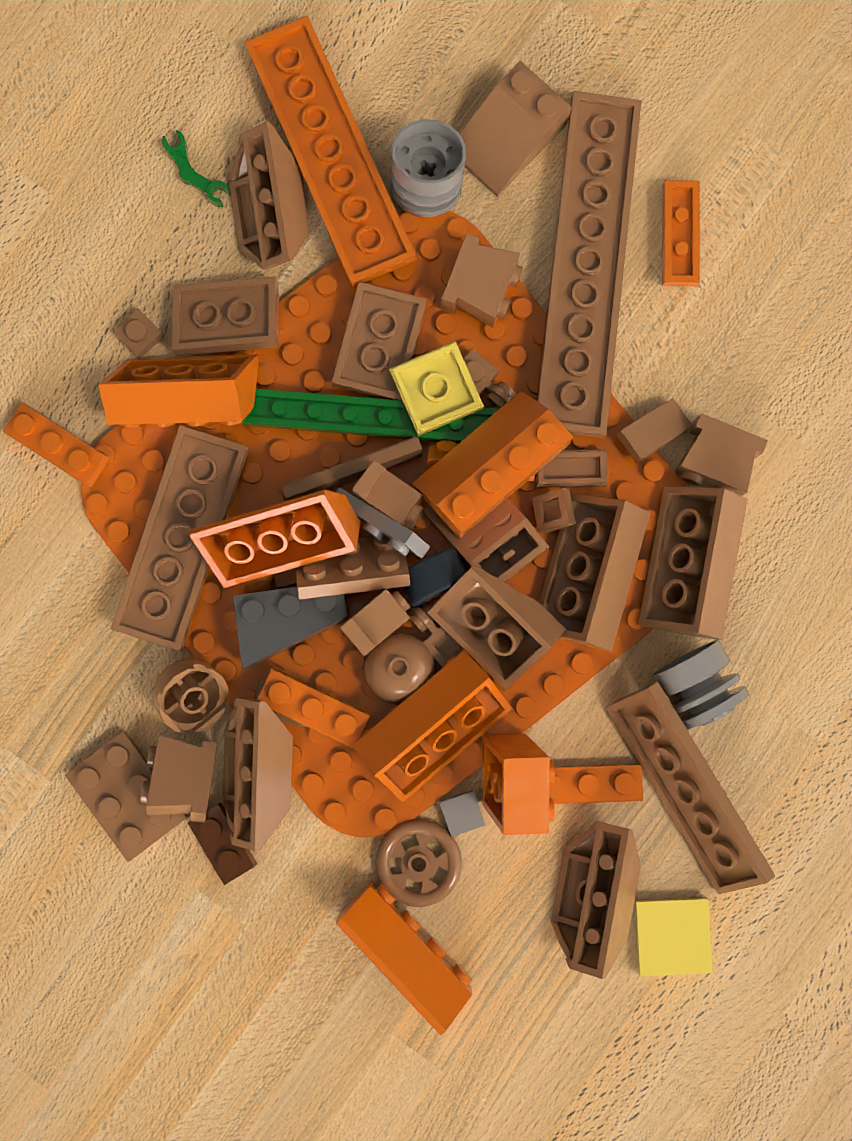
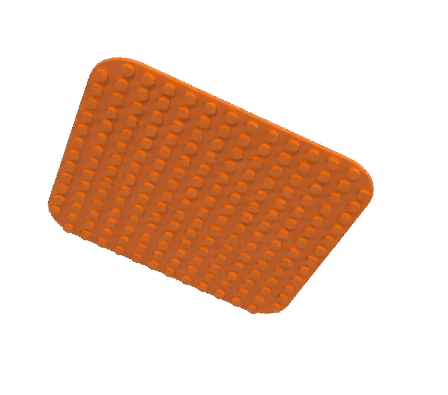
(311, 332)

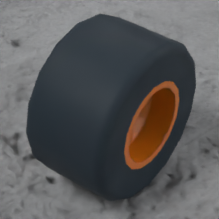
(434, 576)

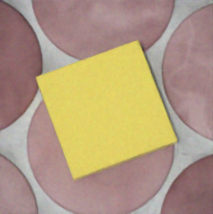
(436, 388)
(673, 936)

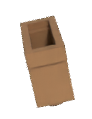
(481, 281)
(720, 455)
(389, 495)
(376, 621)
(179, 778)

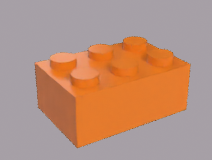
(517, 784)

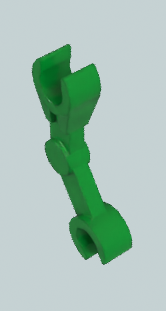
(189, 176)

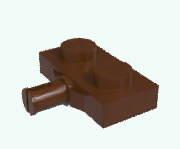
(215, 839)

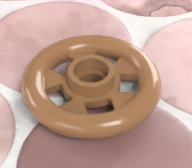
(392, 848)

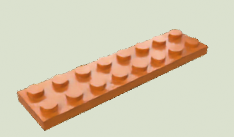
(330, 151)

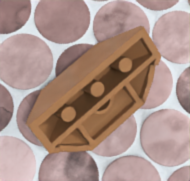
(267, 198)
(256, 773)
(596, 897)

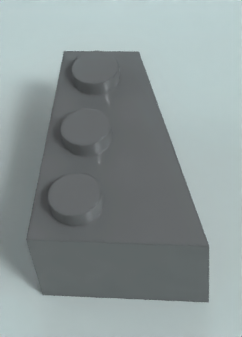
(278, 620)

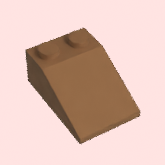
(512, 127)
(496, 624)

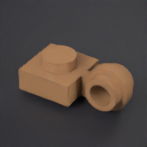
(482, 375)
(439, 643)

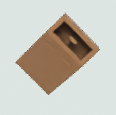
(498, 543)

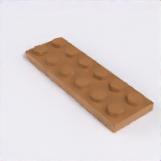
(167, 564)
(690, 790)

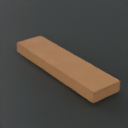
(352, 469)

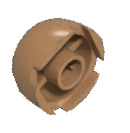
(398, 667)
(190, 695)

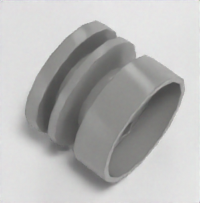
(427, 167)
(700, 685)

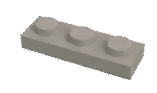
(380, 525)

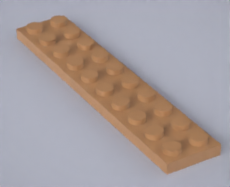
(589, 261)

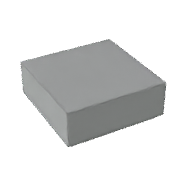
(462, 813)

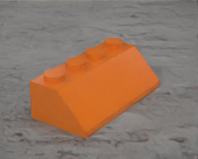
(180, 390)
(492, 462)
(279, 537)
(432, 726)
(406, 956)

